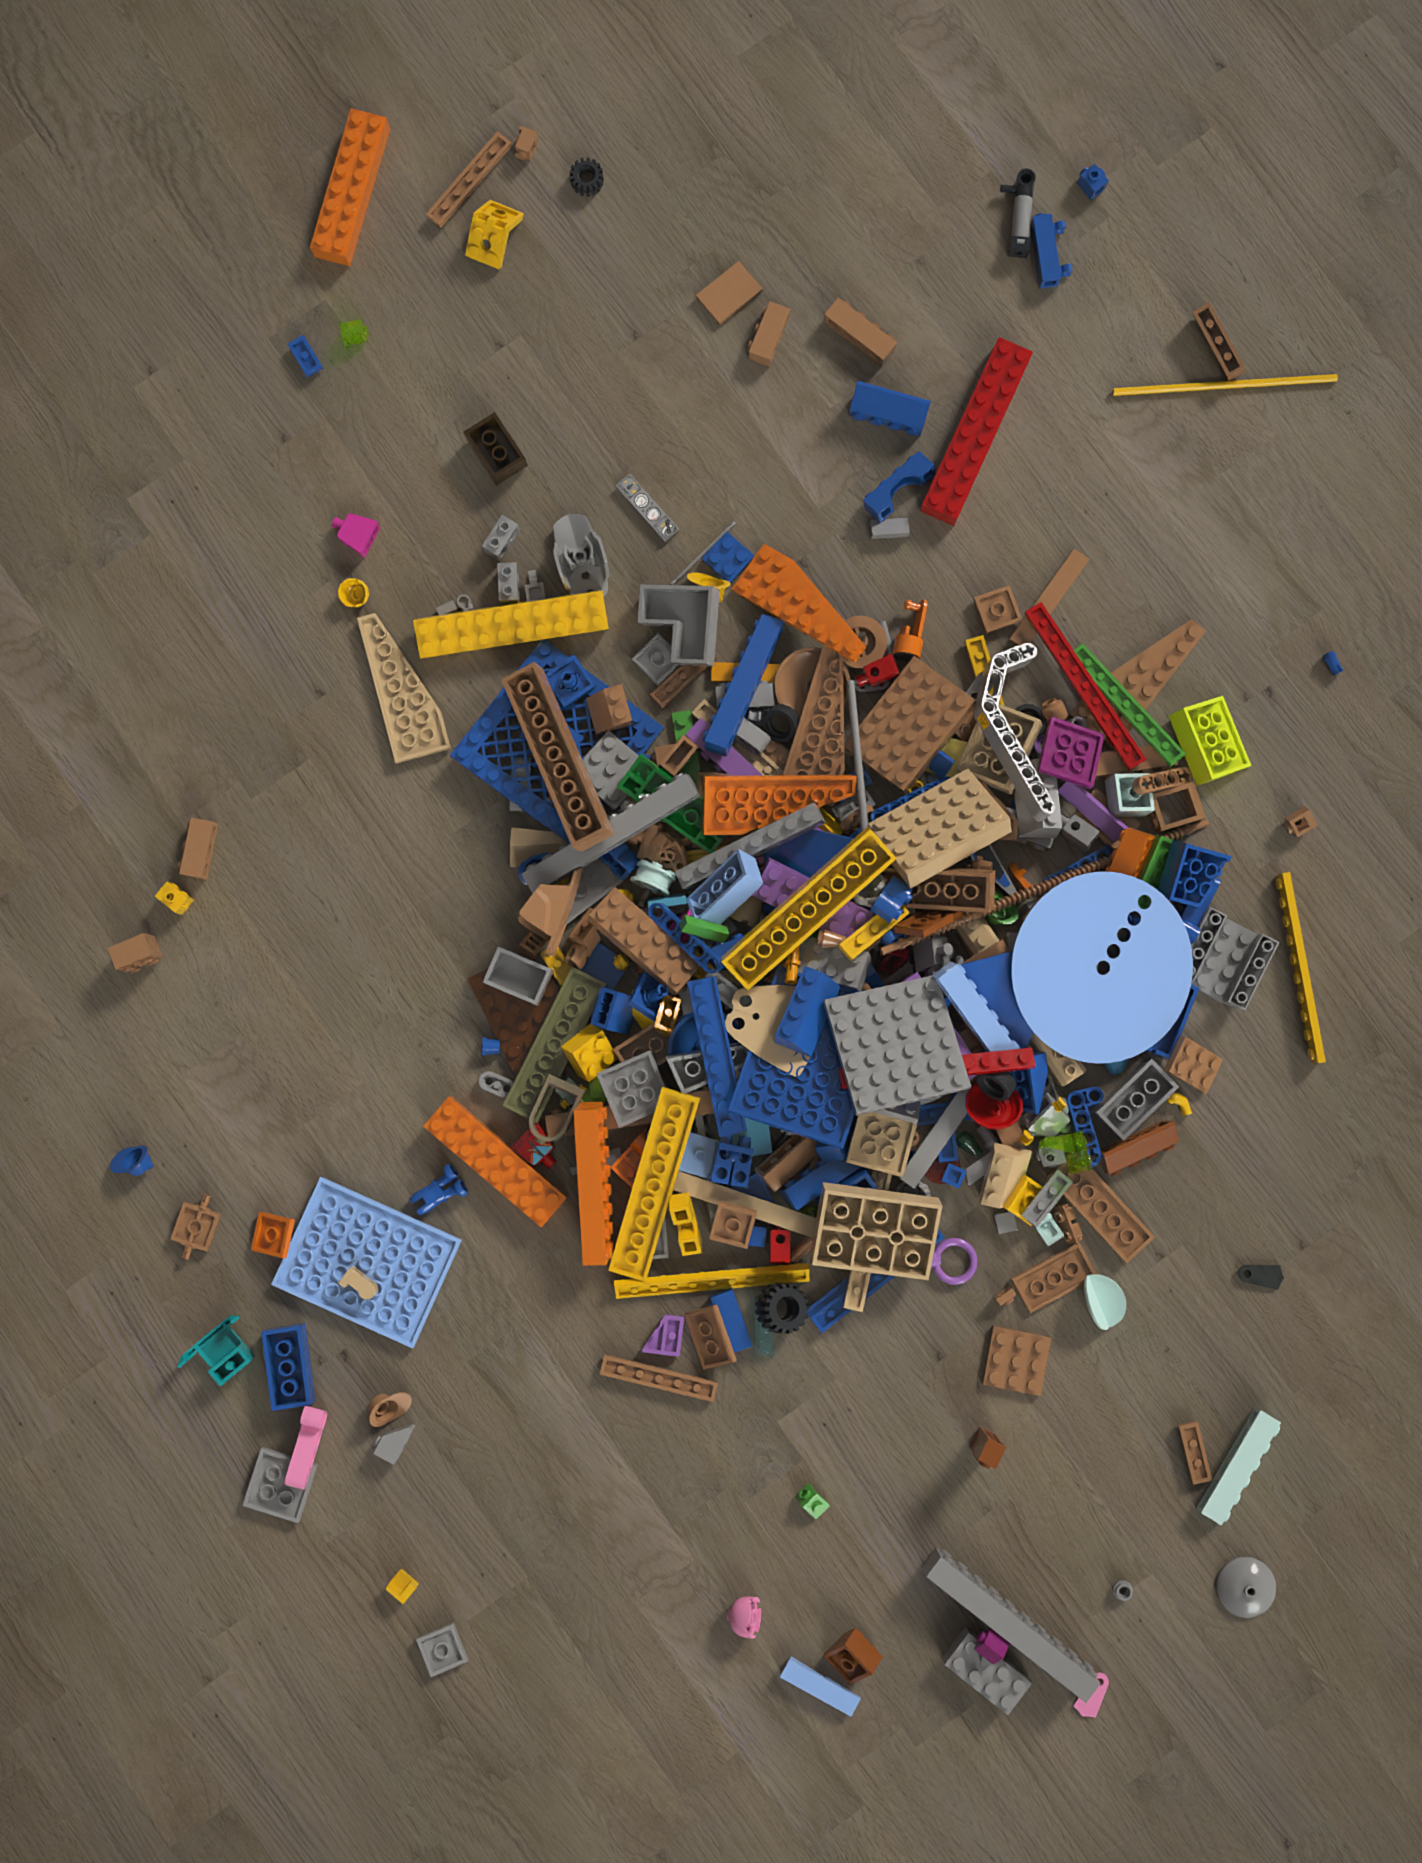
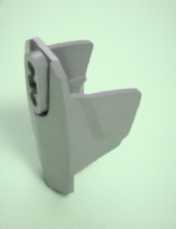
(580, 553)

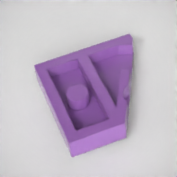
(666, 1337)

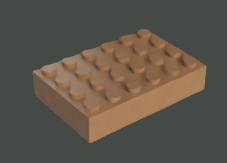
(911, 725)

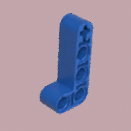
(1193, 915)
(1082, 1110)

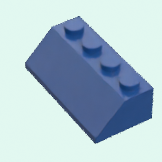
(889, 408)
(806, 1012)

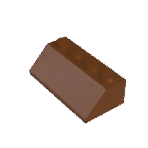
(1138, 1146)

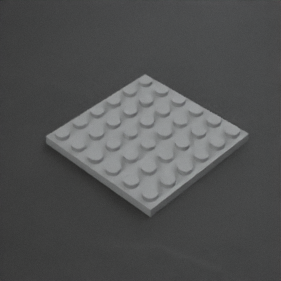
(896, 1045)

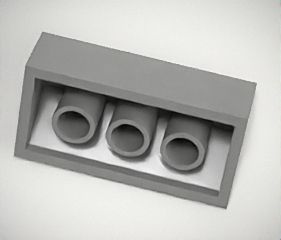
(1028, 826)

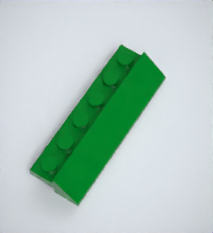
(644, 778)

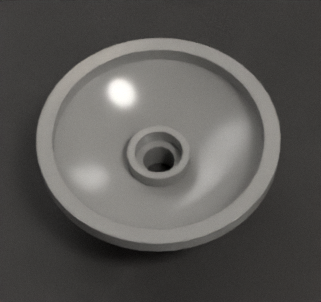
(1237, 1578)

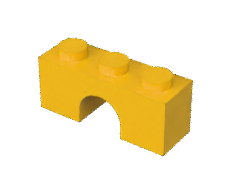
(685, 1219)

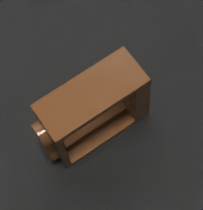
(1193, 803)

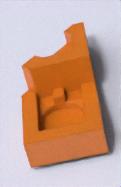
(1017, 874)

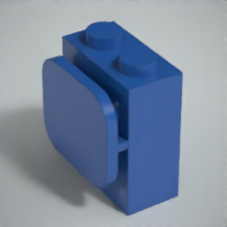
(612, 1011)

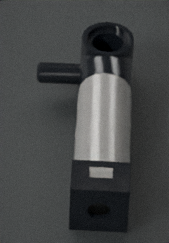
(1022, 210)

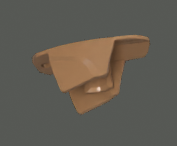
(549, 911)

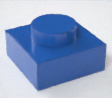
(953, 1175)

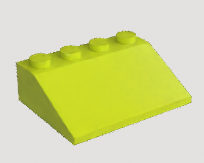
(1209, 740)

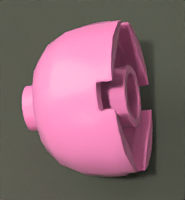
(745, 1616)

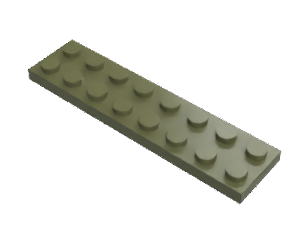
(565, 1019)

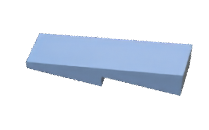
(820, 1687)

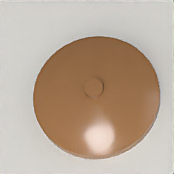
(795, 678)

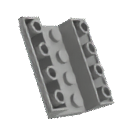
(1229, 959)

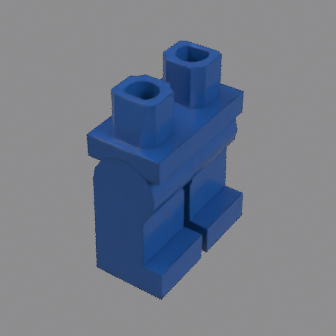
(731, 1162)

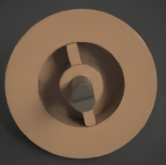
(872, 636)

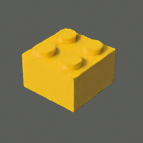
(589, 1052)

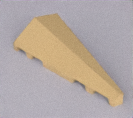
(530, 843)

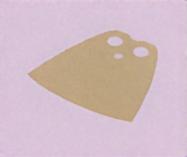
(759, 1034)

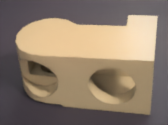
(359, 1281)

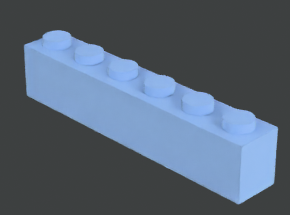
(973, 1008)

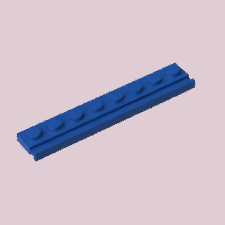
(715, 1053)
(829, 1308)

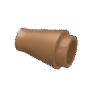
(829, 939)

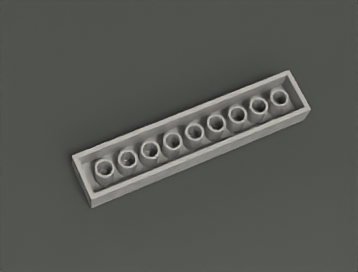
(1011, 1624)

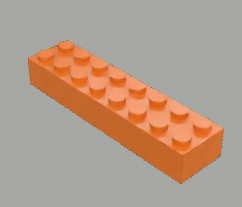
(350, 187)
(495, 1161)
(593, 1183)

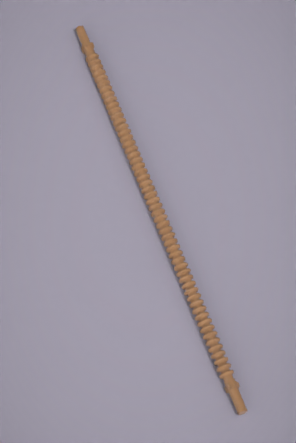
(1032, 891)

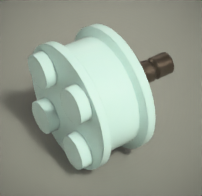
(652, 879)

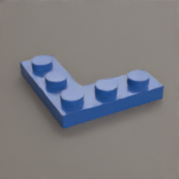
(929, 1116)

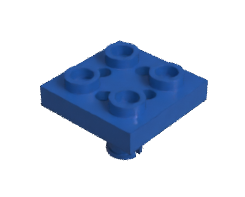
(564, 675)
(651, 996)

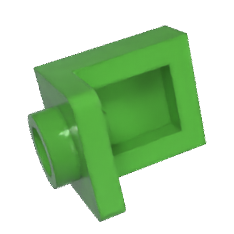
(812, 1501)

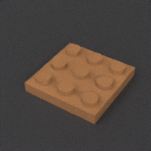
(1016, 1360)

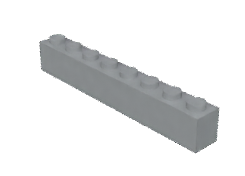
(753, 844)

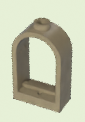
(565, 1087)

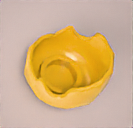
(353, 592)

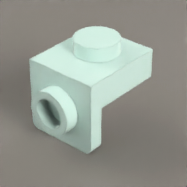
(1049, 1230)

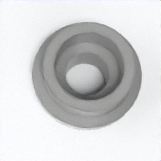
(1123, 1596)

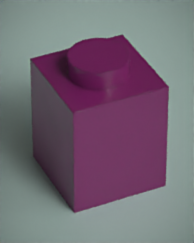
(991, 1645)

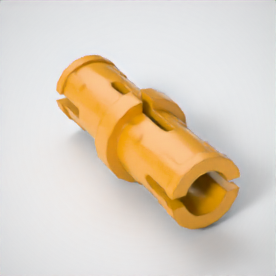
(792, 965)

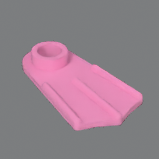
(1092, 1706)

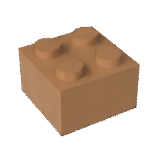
(135, 952)

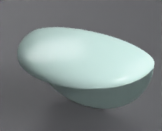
(1104, 1300)

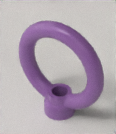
(936, 1261)

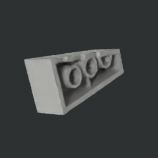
(690, 1070)

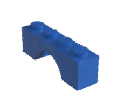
(915, 471)

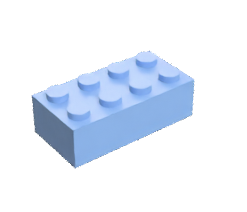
(726, 888)

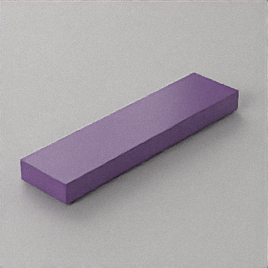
(1093, 810)

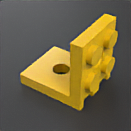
(491, 223)

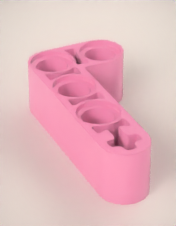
(305, 1450)

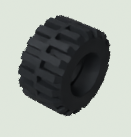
(795, 1308)

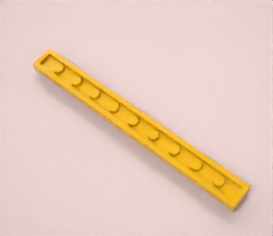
(1301, 975)
(712, 1280)

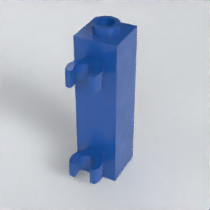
(1045, 250)

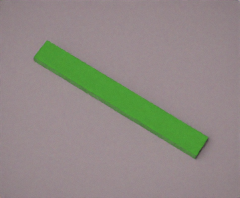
(1130, 708)

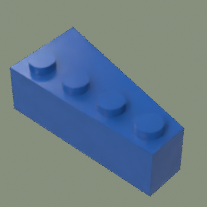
(808, 1185)

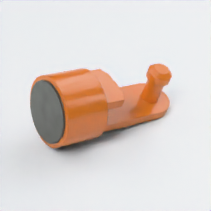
(907, 645)

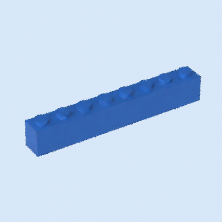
(743, 685)

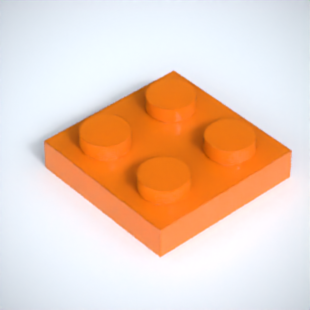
(272, 1234)

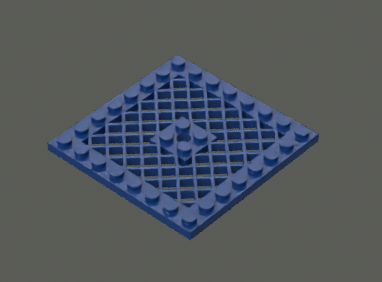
(467, 750)

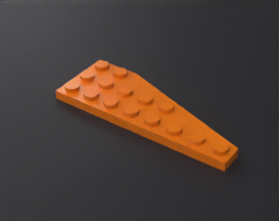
(787, 593)
(752, 801)

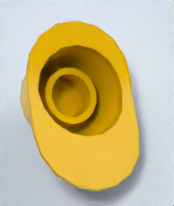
(706, 580)

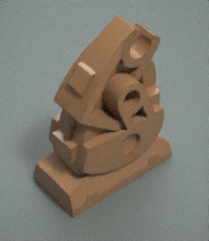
(662, 847)

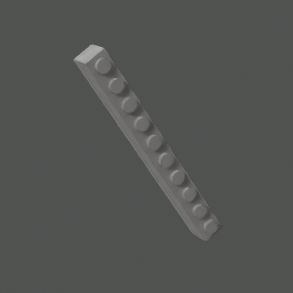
(625, 826)

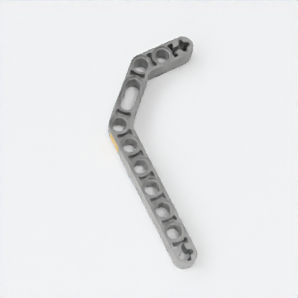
(1001, 735)

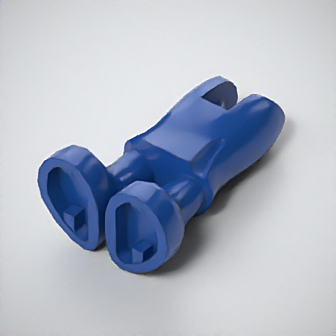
(434, 1193)

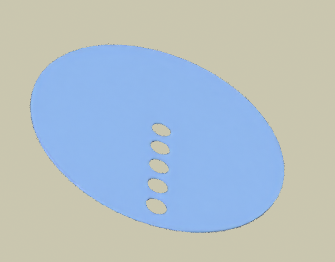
(1057, 977)

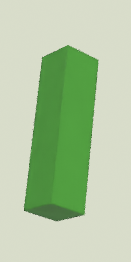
(704, 929)

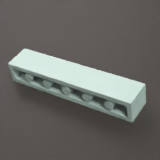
(1238, 1466)

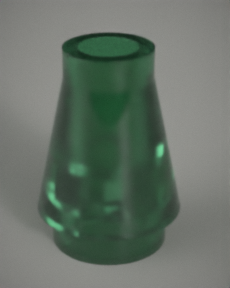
(969, 1144)

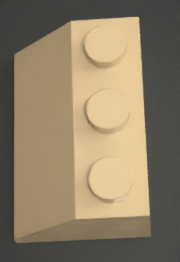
(1003, 1173)

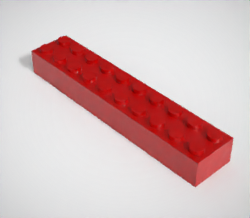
(976, 431)

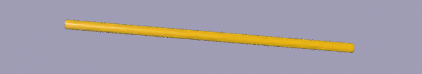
(1225, 384)

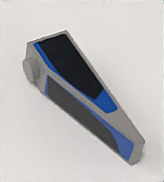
(1002, 880)

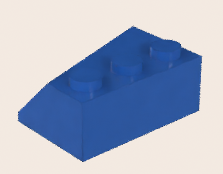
(1190, 873)

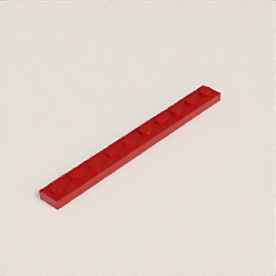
(1085, 686)
(988, 1062)

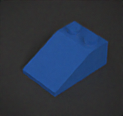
(1031, 1083)

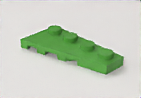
(1154, 866)

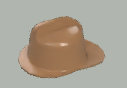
(387, 1408)

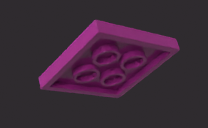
(1070, 752)

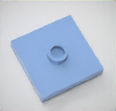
(698, 1155)

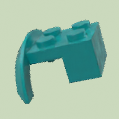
(221, 1351)

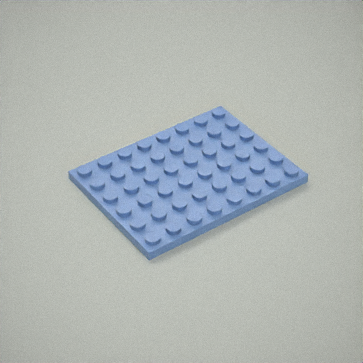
(386, 1245)

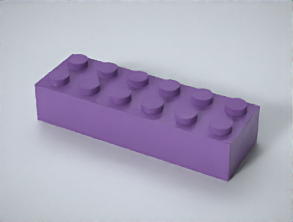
(782, 881)

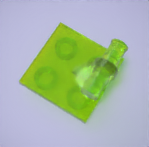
(1074, 1148)

